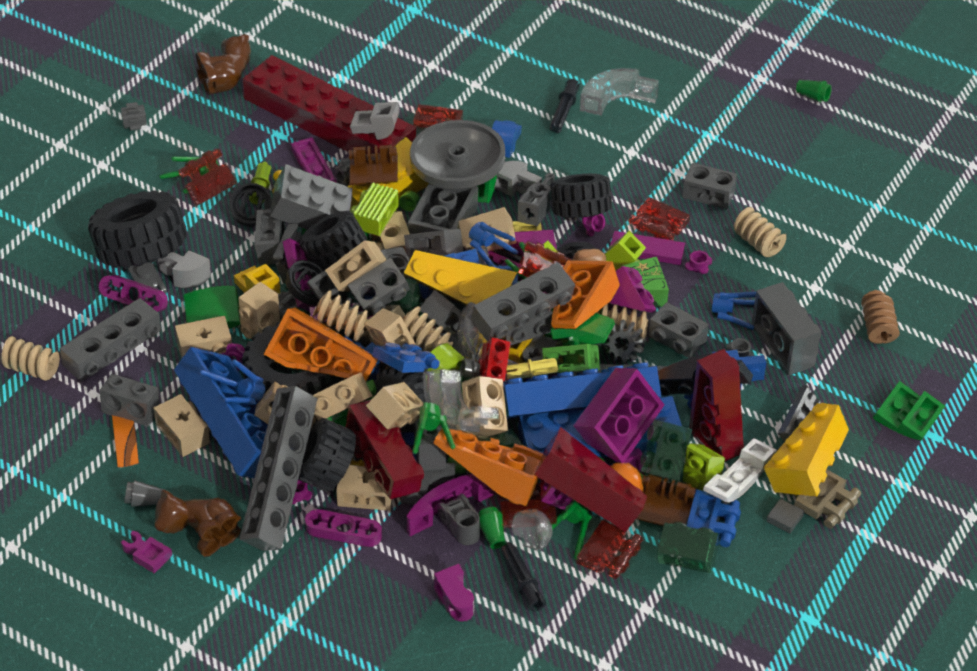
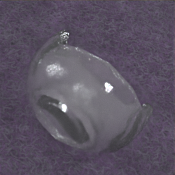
(533, 528)

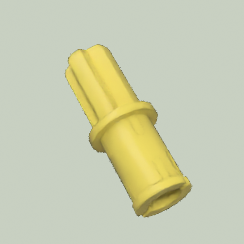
(531, 369)

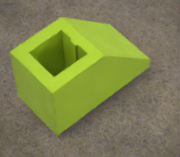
(701, 465)

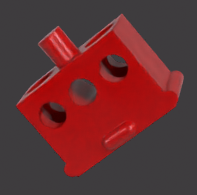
(494, 358)

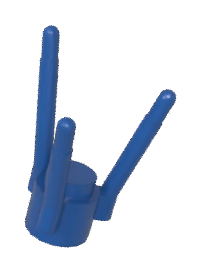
(484, 236)
(725, 303)
(250, 389)

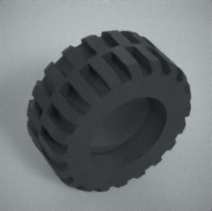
(137, 229)
(265, 367)

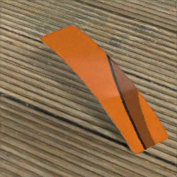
(125, 442)

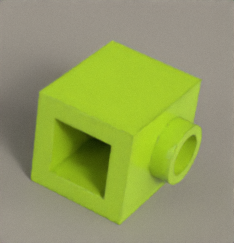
(625, 250)

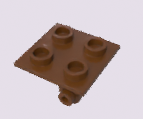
(375, 167)
(666, 501)

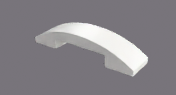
(742, 473)

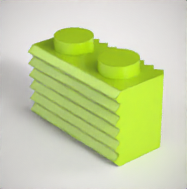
(375, 208)

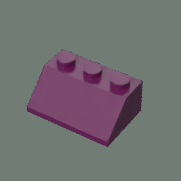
(619, 414)

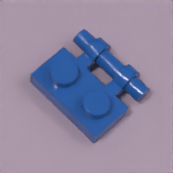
(407, 359)
(706, 511)

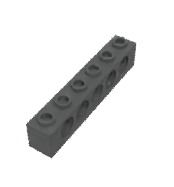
(278, 469)

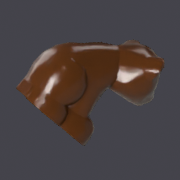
(224, 71)
(210, 518)

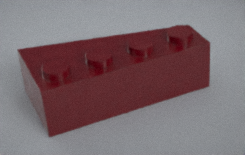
(717, 405)
(384, 453)
(589, 480)

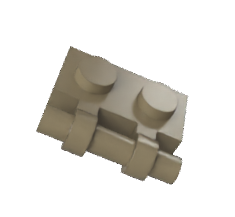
(829, 490)

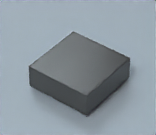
(785, 516)

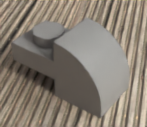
(378, 121)
(515, 178)
(186, 270)

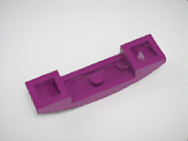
(422, 513)

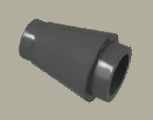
(142, 494)

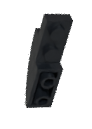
(680, 376)

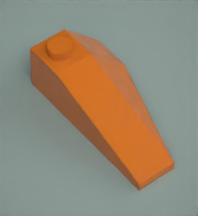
(594, 288)
(314, 347)
(500, 467)

